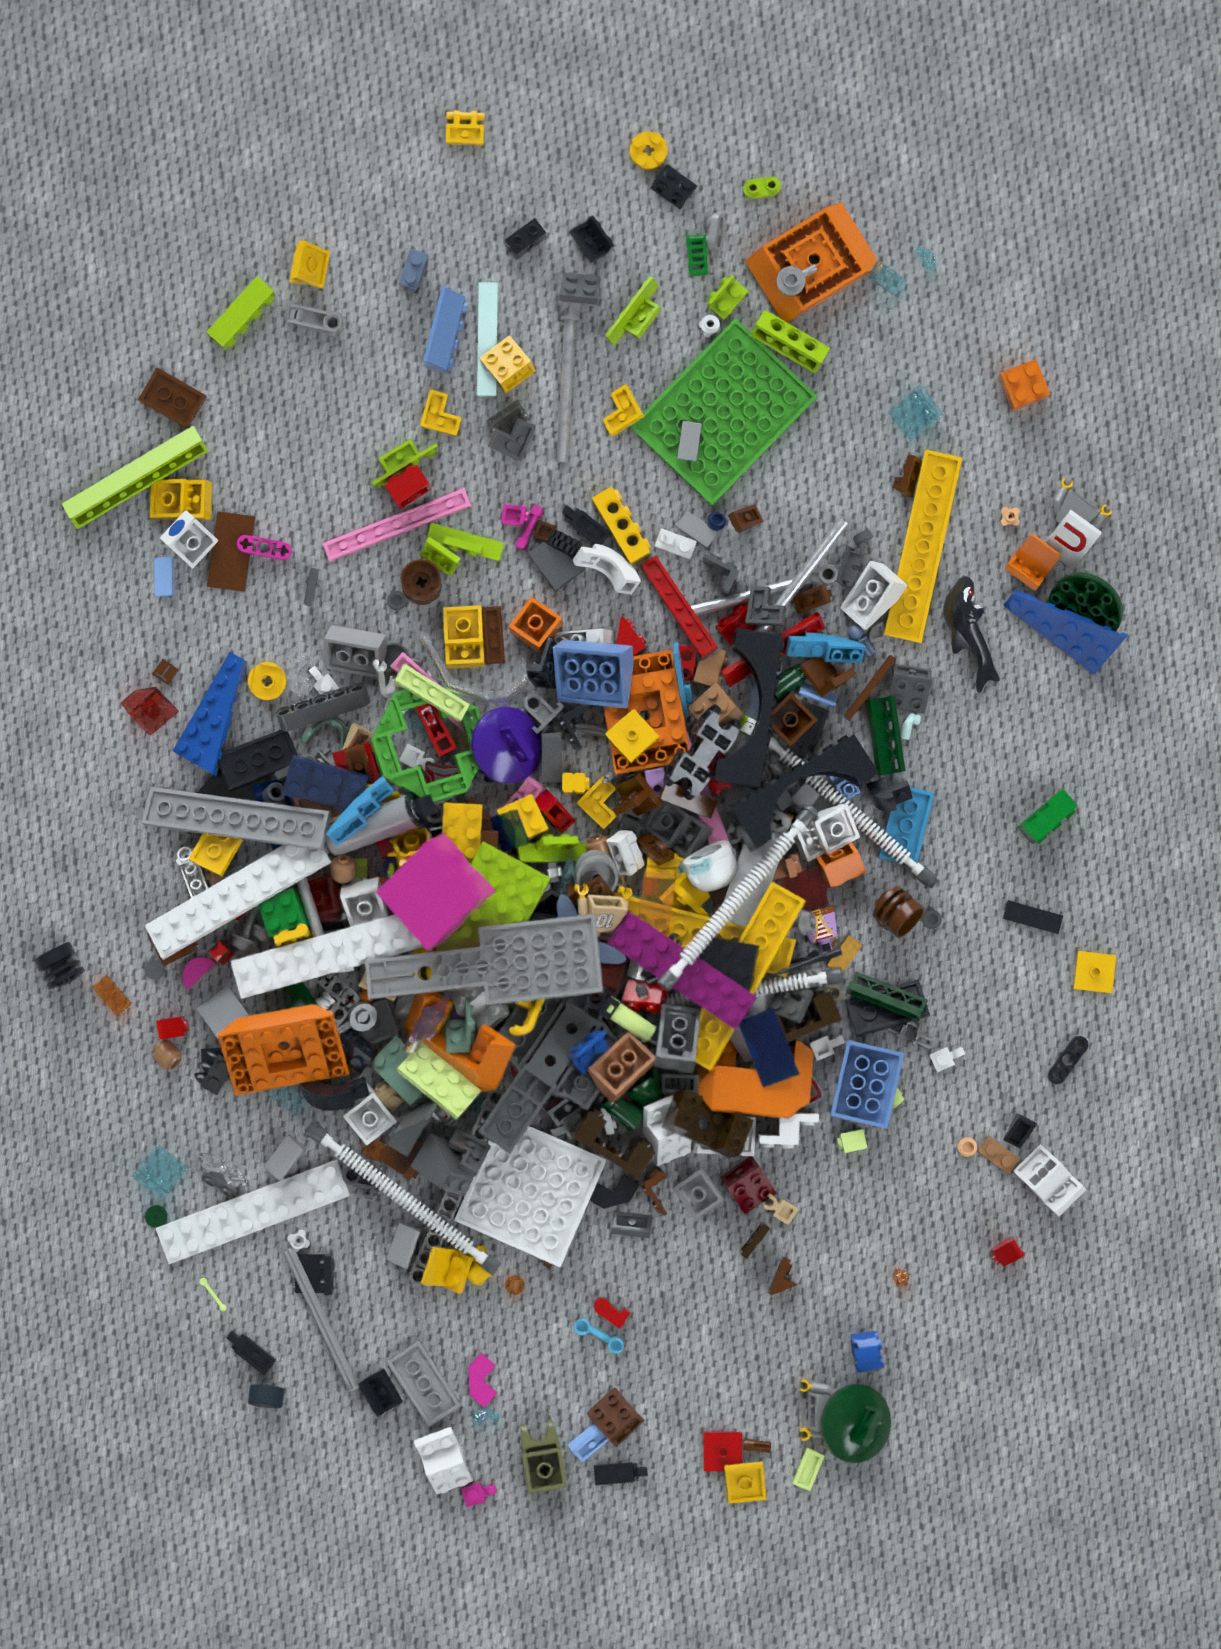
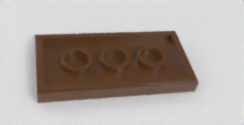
(227, 564)

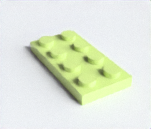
(438, 1080)

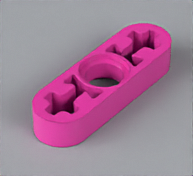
(250, 539)

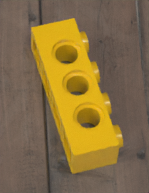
(632, 553)

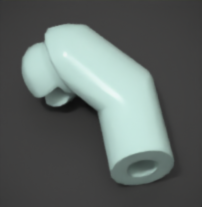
(907, 725)

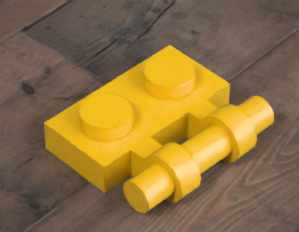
(465, 133)

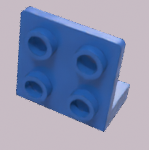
(588, 1052)

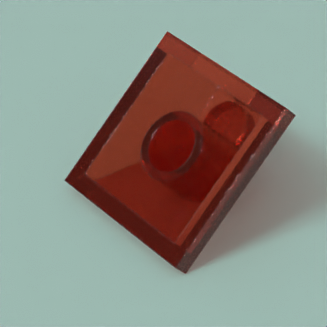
(149, 708)
(325, 895)

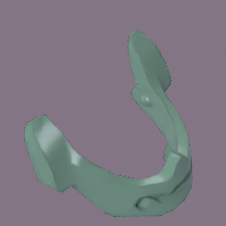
(335, 722)

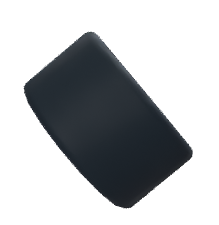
(266, 1396)

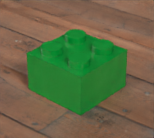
(283, 912)

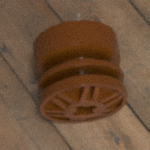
(424, 571)
(898, 912)

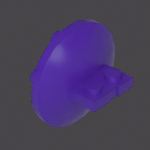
(506, 745)

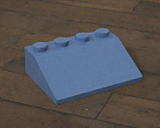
(593, 673)
(867, 1084)

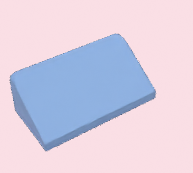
(163, 576)
(809, 692)
(588, 1442)

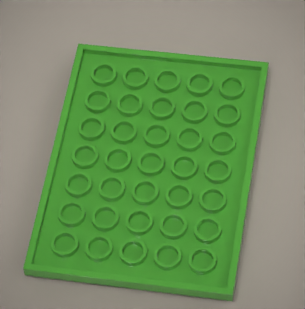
(743, 405)

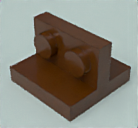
(636, 796)

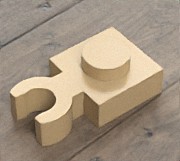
(782, 1210)

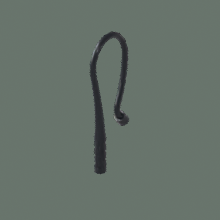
(812, 958)

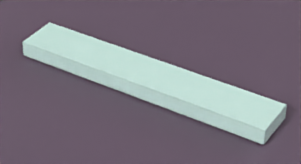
(486, 335)

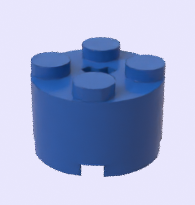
(866, 1351)

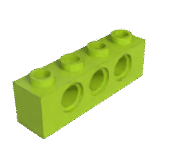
(789, 341)

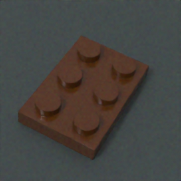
(172, 398)

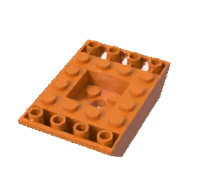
(842, 256)
(657, 692)
(261, 1063)

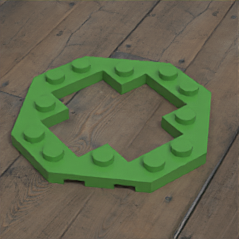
(413, 779)

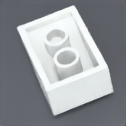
(873, 594)

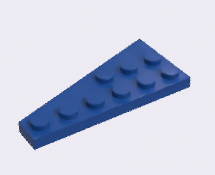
(1069, 631)
(211, 721)

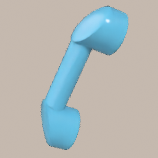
(582, 1327)

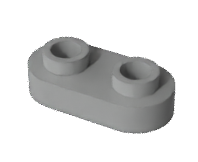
(716, 232)

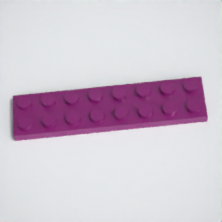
(697, 982)

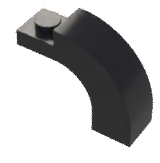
(334, 1096)

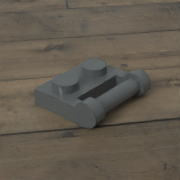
(789, 1008)

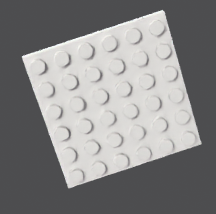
(532, 1194)

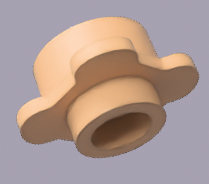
(1010, 521)

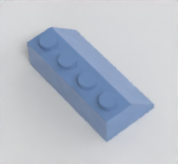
(444, 330)

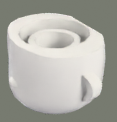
(722, 870)

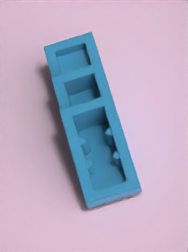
(361, 808)

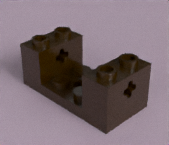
(823, 1013)
(724, 1131)
(634, 1158)

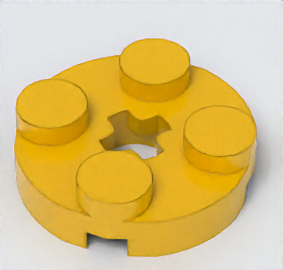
(657, 156)
(261, 672)

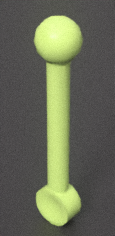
(203, 1281)

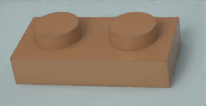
(998, 1155)

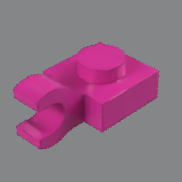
(476, 1494)

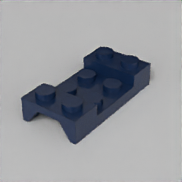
(323, 783)

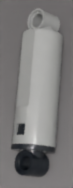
(390, 820)

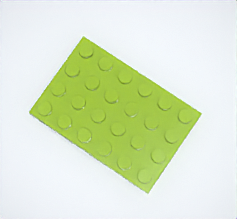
(515, 898)

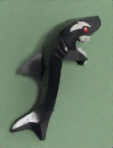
(962, 621)

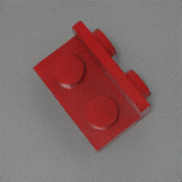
(735, 620)

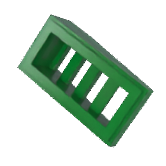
(697, 238)

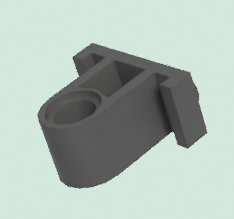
(363, 1183)

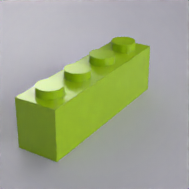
(240, 313)

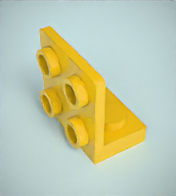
(508, 364)
(447, 1268)

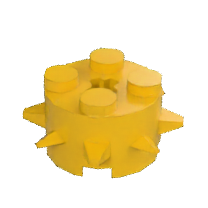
(408, 843)

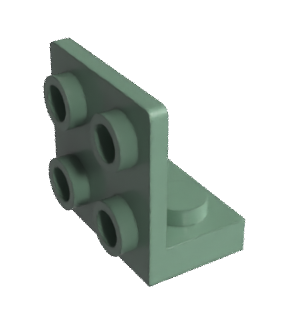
(458, 1031)

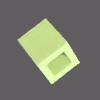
(852, 1140)

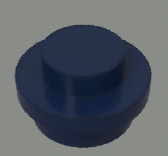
(716, 521)

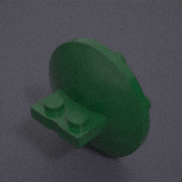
(1088, 597)
(855, 1423)

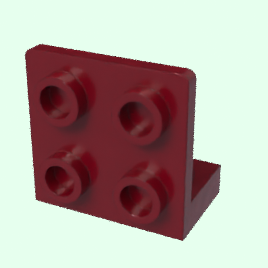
(748, 1184)

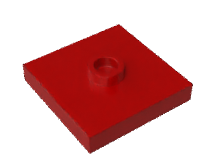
(721, 1449)

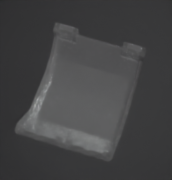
(474, 694)

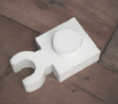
(413, 757)

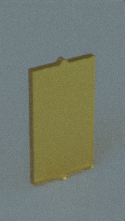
(657, 899)

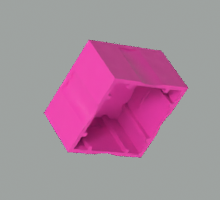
(435, 891)

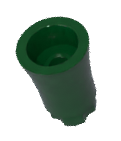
(789, 681)
(624, 1112)

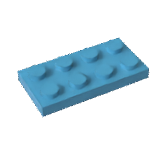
(909, 824)

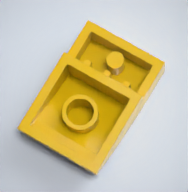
(174, 496)
(463, 637)

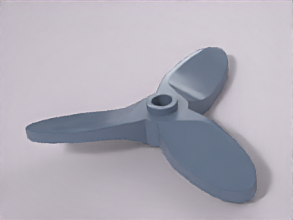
(607, 953)

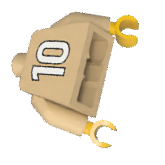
(607, 909)

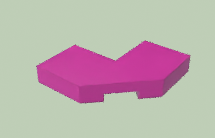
(478, 1387)

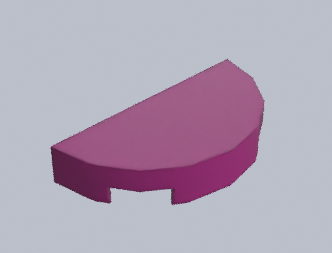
(195, 970)

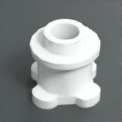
(708, 331)

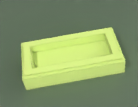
(808, 1469)

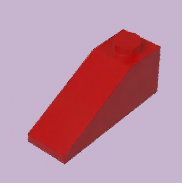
(435, 730)

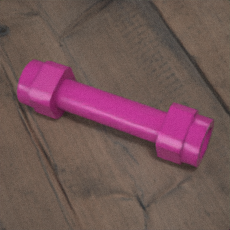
(536, 512)

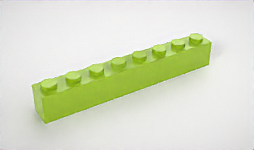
(135, 477)

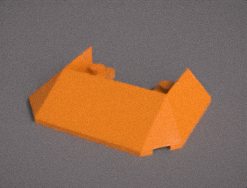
(488, 1055)
(741, 1089)

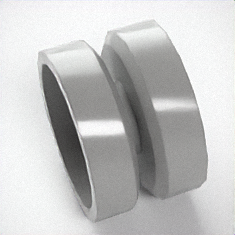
(593, 864)

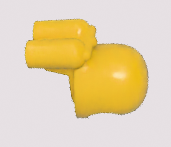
(477, 1274)

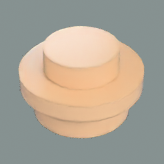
(967, 1147)

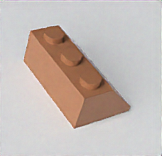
(621, 1066)

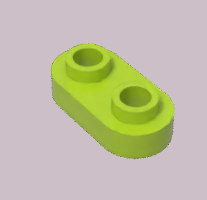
(762, 188)

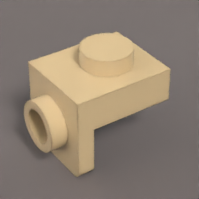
(388, 1095)

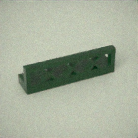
(883, 736)
(886, 1000)

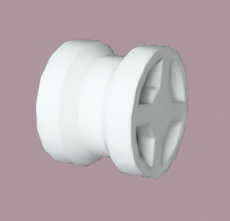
(326, 1001)

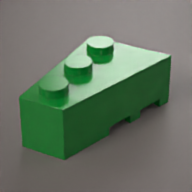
(1048, 817)

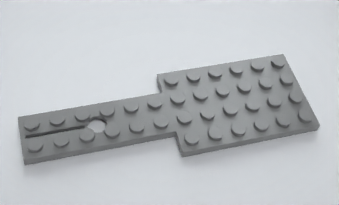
(512, 964)

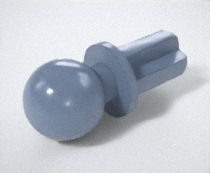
(855, 632)

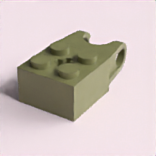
(539, 1453)

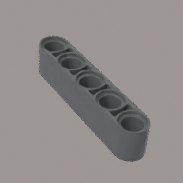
(322, 706)

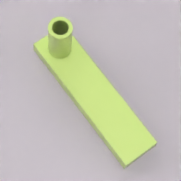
(431, 692)

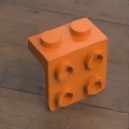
(1032, 561)

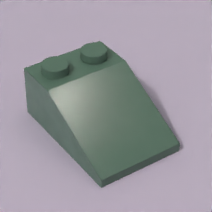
(386, 1065)

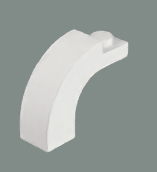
(611, 564)

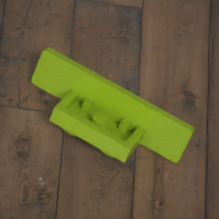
(637, 315)
(401, 457)
(466, 542)
(552, 849)

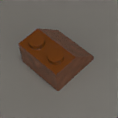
(791, 719)

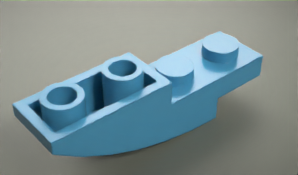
(826, 646)

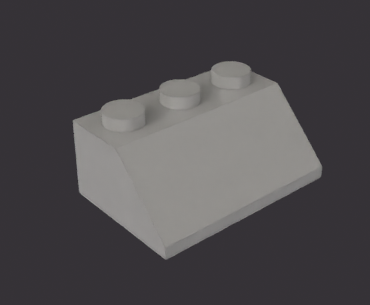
(354, 650)

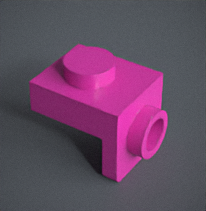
(514, 515)

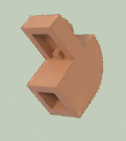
(788, 866)

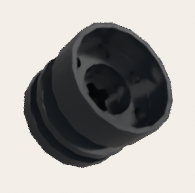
(59, 965)

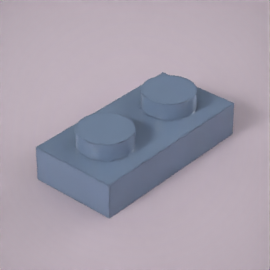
(413, 269)

